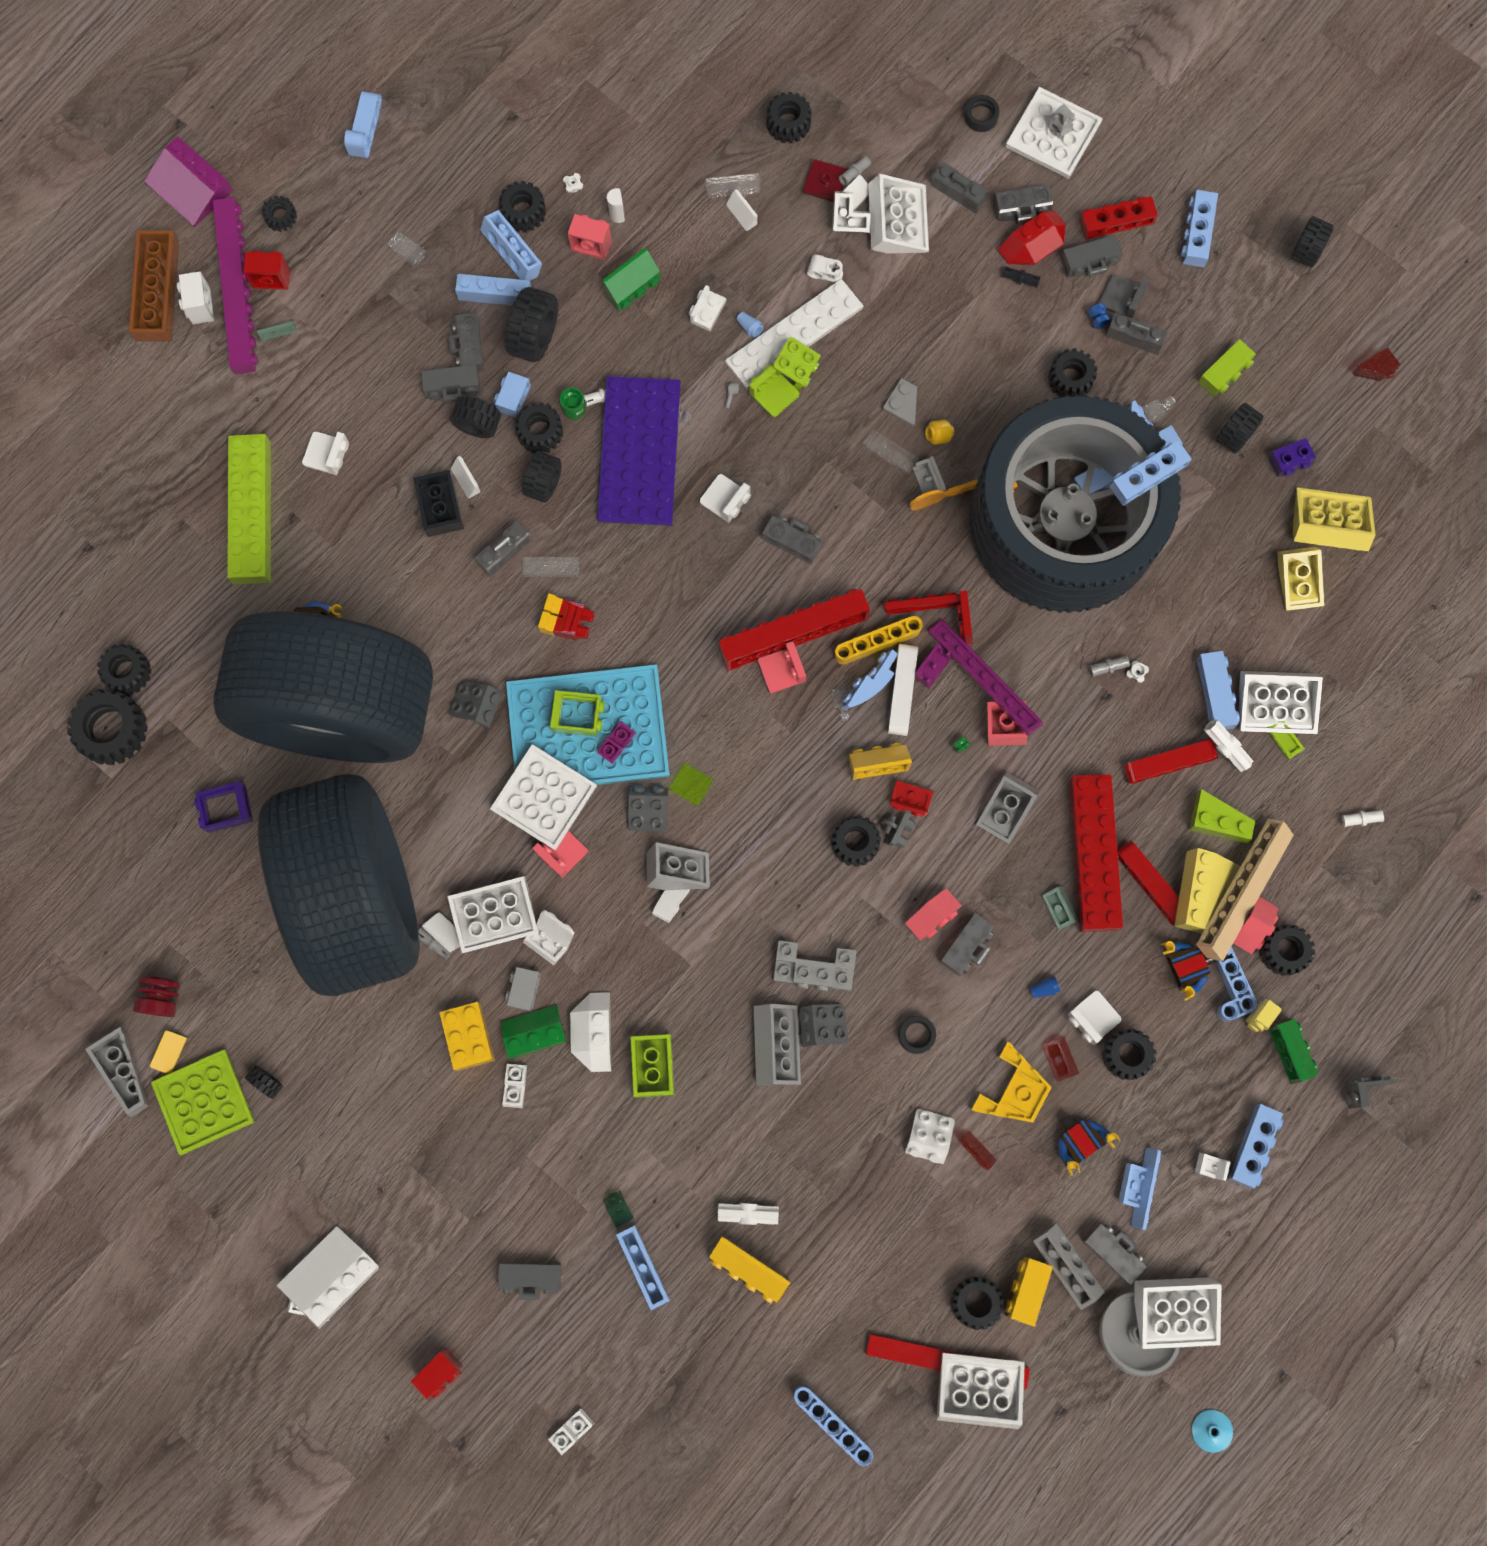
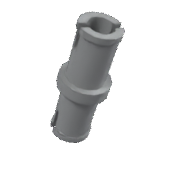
(854, 170)
(1109, 666)
(433, 944)

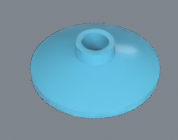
(1202, 1429)

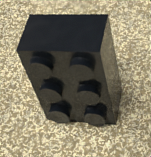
(438, 503)

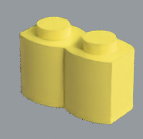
(1263, 1016)

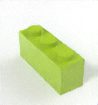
(1227, 368)

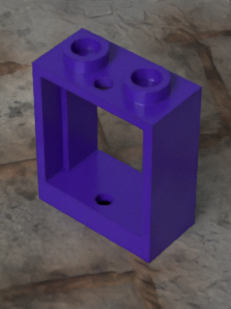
(242, 800)

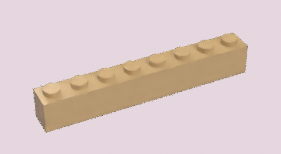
(1245, 889)

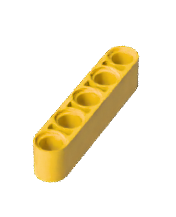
(884, 633)

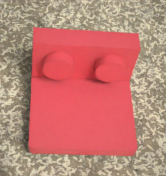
(782, 669)
(566, 855)

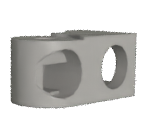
(1063, 120)

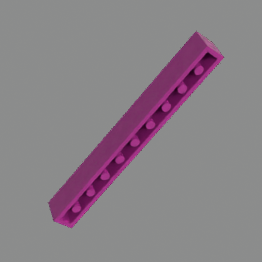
(234, 286)

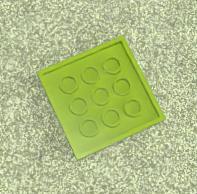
(203, 1102)

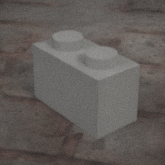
(523, 989)

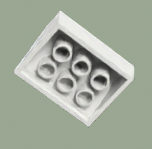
(898, 215)
(1279, 697)
(493, 914)
(328, 1277)
(1178, 1312)
(981, 1391)

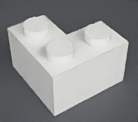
(845, 218)

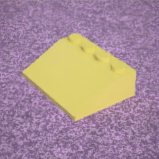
(1333, 519)
(1202, 888)

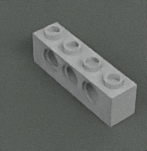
(1068, 1266)

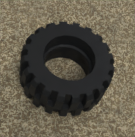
(531, 324)
(93, 708)

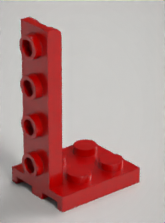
(933, 602)

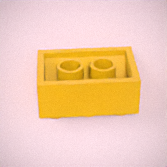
(879, 761)

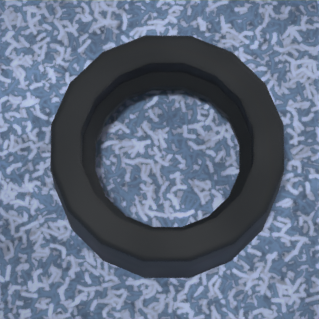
(986, 101)
(902, 1034)

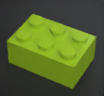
(652, 1066)

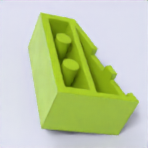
(1219, 819)

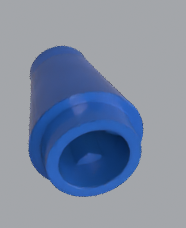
(1045, 988)

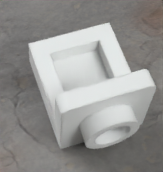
(1212, 1167)

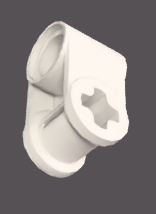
(823, 268)

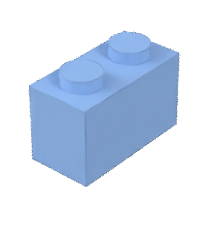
(512, 394)

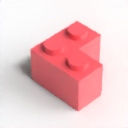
(933, 914)
(1257, 926)

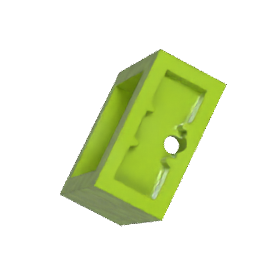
(559, 698)

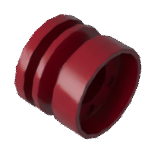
(156, 997)

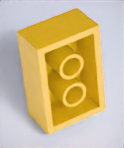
(467, 1036)
(1028, 1291)

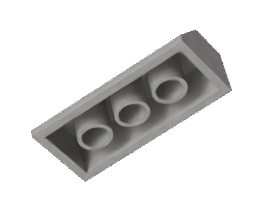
(777, 1045)

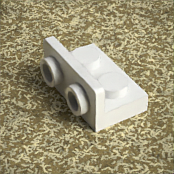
(706, 309)

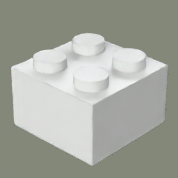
(195, 297)

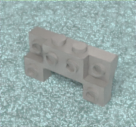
(814, 973)

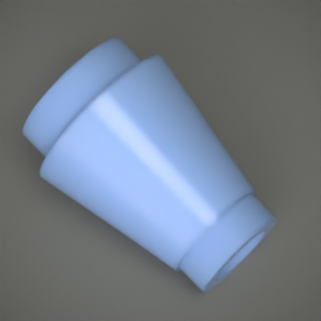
(750, 325)

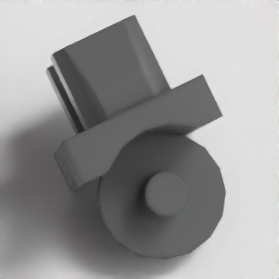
(894, 828)

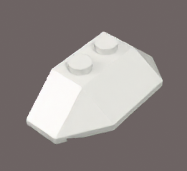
(592, 1032)

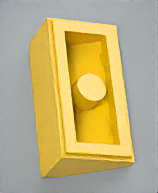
(168, 1052)

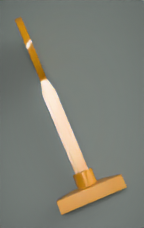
(936, 496)

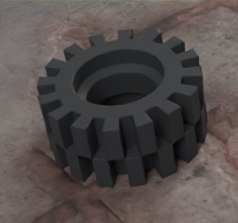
(286, 220)
(263, 1082)

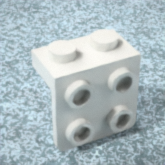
(326, 452)
(725, 497)
(552, 937)
(1094, 1017)
(930, 1136)

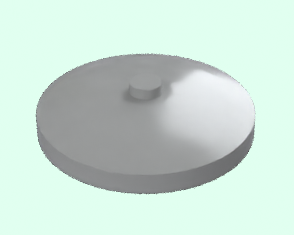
(1122, 1342)

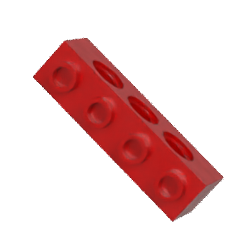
(1093, 228)

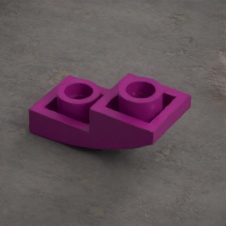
(616, 742)

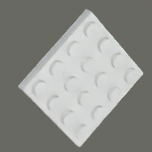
(1038, 143)
(543, 797)

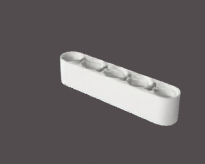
(903, 689)

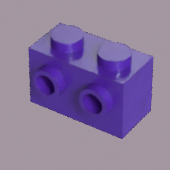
(1292, 457)

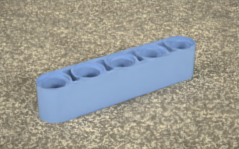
(838, 1434)

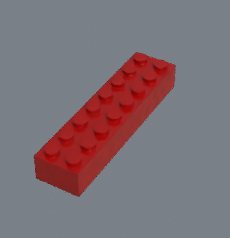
(798, 627)
(1096, 853)

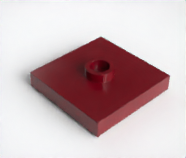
(823, 180)

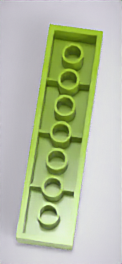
(249, 509)

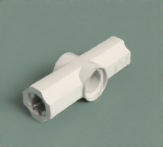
(1228, 745)
(748, 1213)

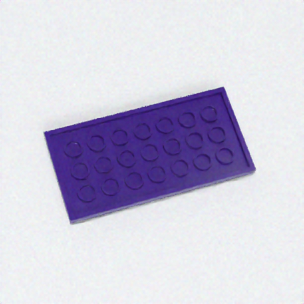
(639, 451)

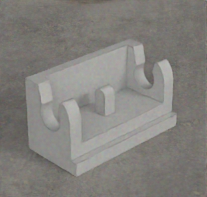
(928, 476)

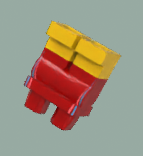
(565, 618)

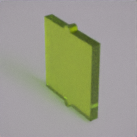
(691, 784)

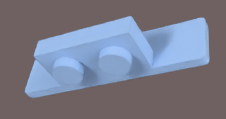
(1139, 1186)

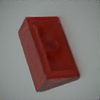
(1060, 1059)
(977, 1150)

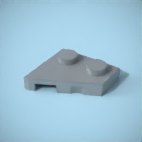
(903, 402)

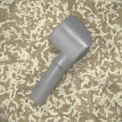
(732, 389)

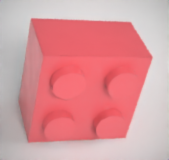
(589, 236)
(1002, 728)

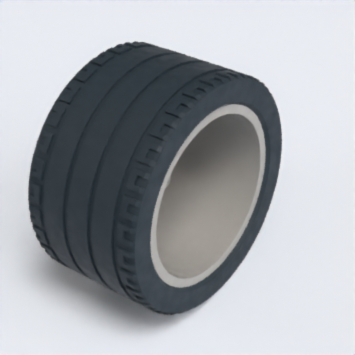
(1083, 431)

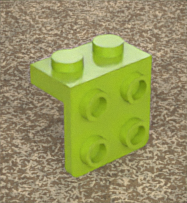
(797, 362)
(772, 391)

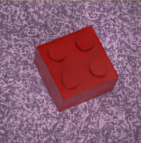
(266, 270)
(436, 1374)

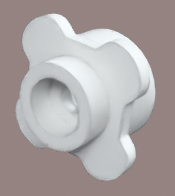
(573, 187)
(1143, 669)

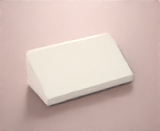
(860, 190)
(742, 210)
(465, 478)
(443, 931)

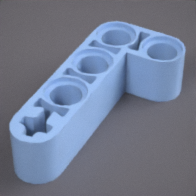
(360, 138)
(1236, 996)

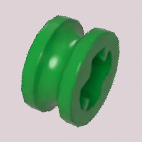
(961, 745)

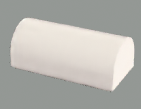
(615, 205)

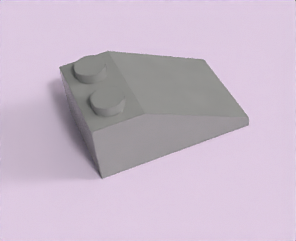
(1008, 807)
(677, 868)

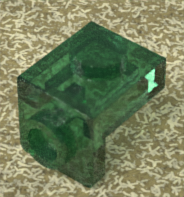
(618, 1208)

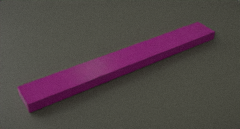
(985, 677)

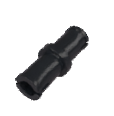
(1021, 276)

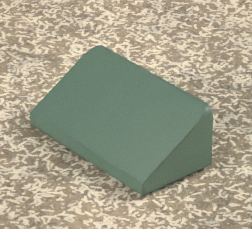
(277, 330)
(1060, 907)

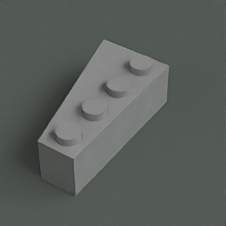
(117, 1066)

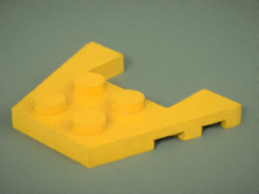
(1023, 1094)

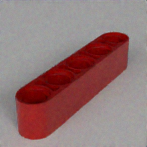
(1170, 761)
(1149, 880)

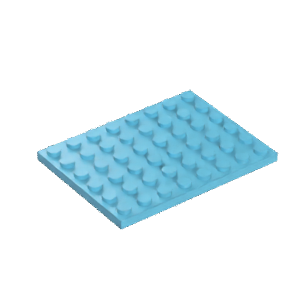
(629, 697)

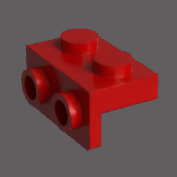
(911, 798)

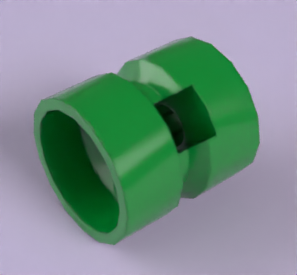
(572, 403)

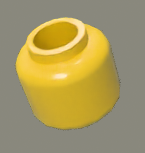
(939, 432)

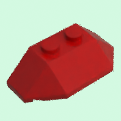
(1034, 240)

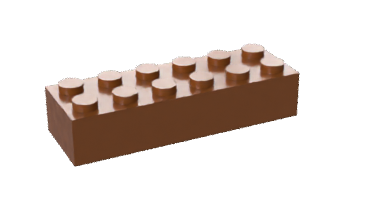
(154, 285)

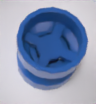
(1099, 316)

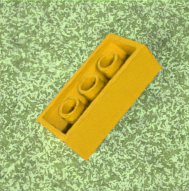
(749, 1269)

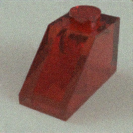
(1378, 367)

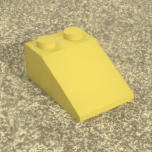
(1301, 578)

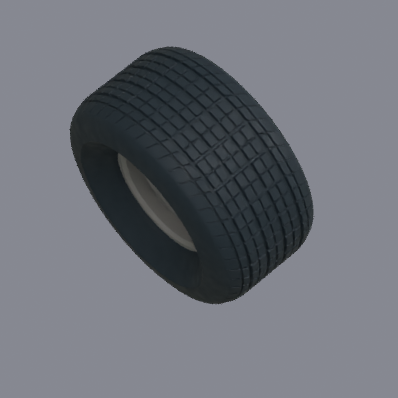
(323, 687)
(338, 885)

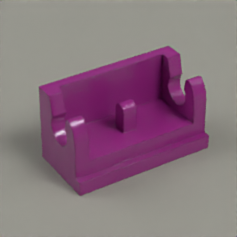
(932, 666)

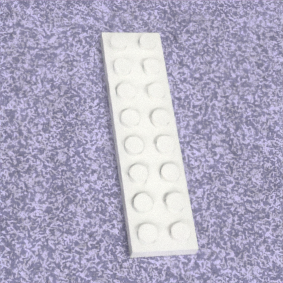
(805, 324)

